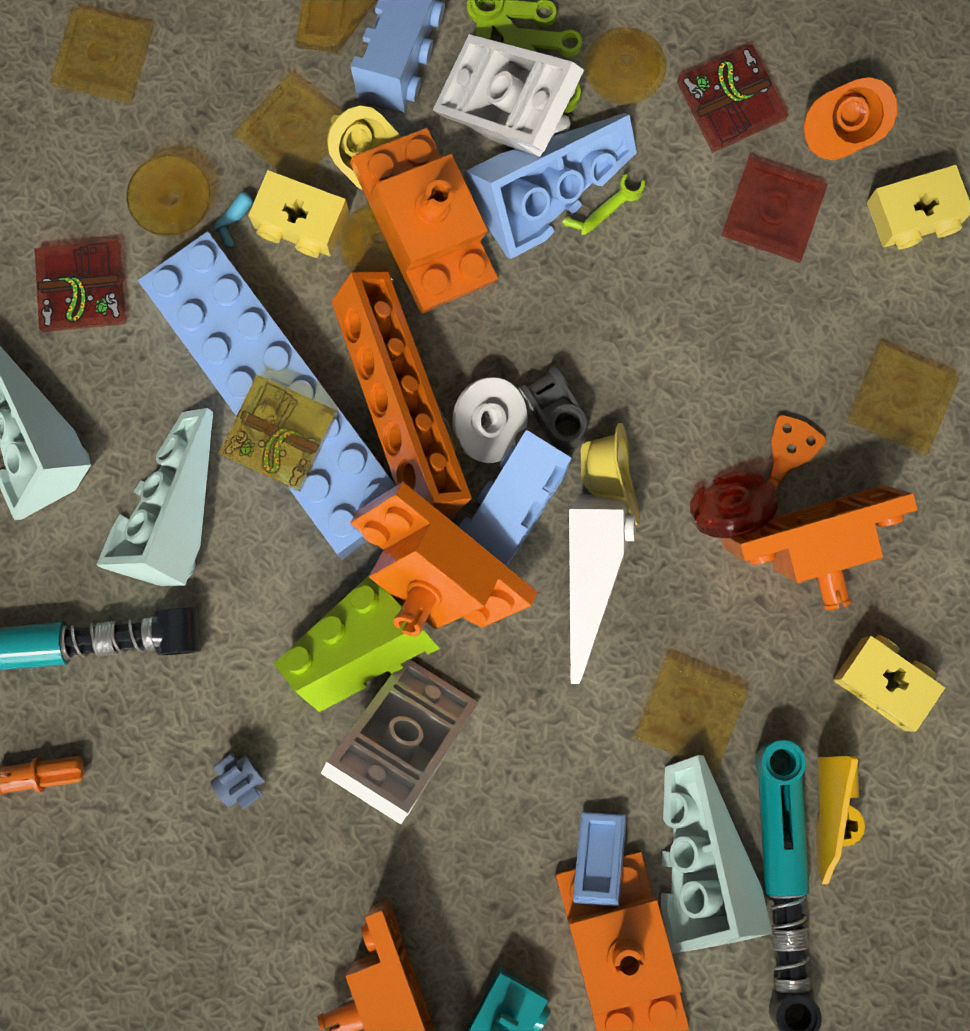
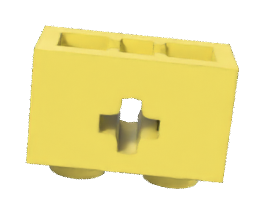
(936, 192)
(284, 197)
(864, 678)

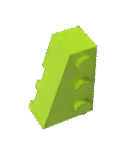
(350, 648)

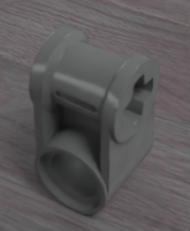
(551, 402)

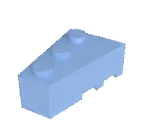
(395, 51)
(517, 496)

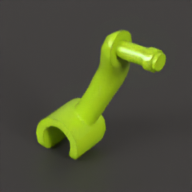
(606, 208)

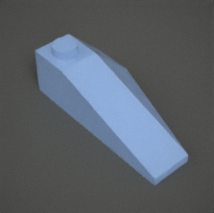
(526, 192)

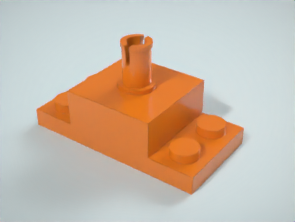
(426, 218)
(826, 539)
(436, 565)
(625, 955)
(382, 983)

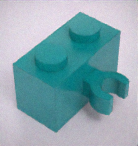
(511, 1006)

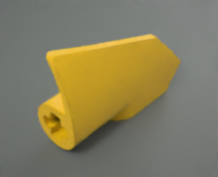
(836, 786)

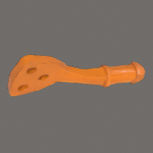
(782, 459)

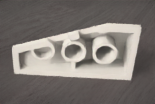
(597, 547)

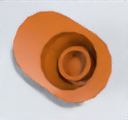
(858, 106)

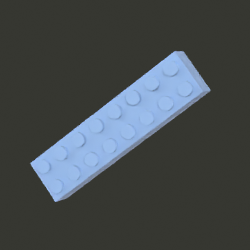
(235, 342)

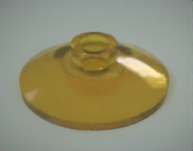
(621, 81)
(156, 181)
(360, 251)

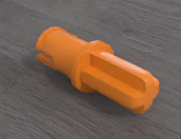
(41, 774)

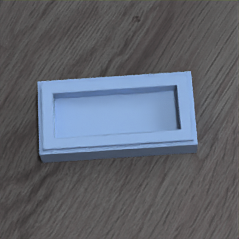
(600, 859)

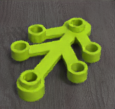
(522, 37)

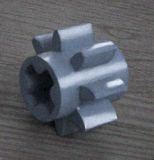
(238, 781)

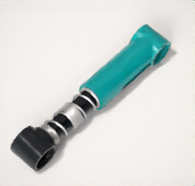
(53, 643)
(786, 881)

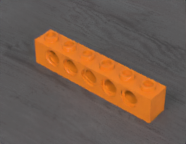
(399, 391)

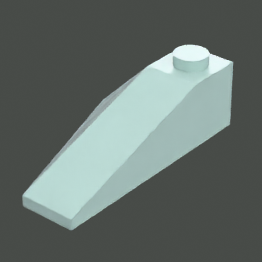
(36, 444)
(167, 524)
(713, 882)

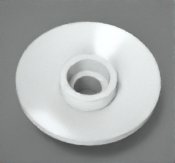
(504, 413)

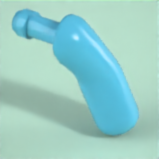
(232, 215)

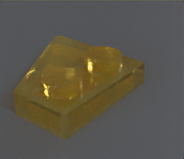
(329, 23)

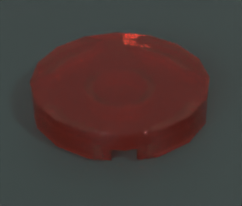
(734, 505)

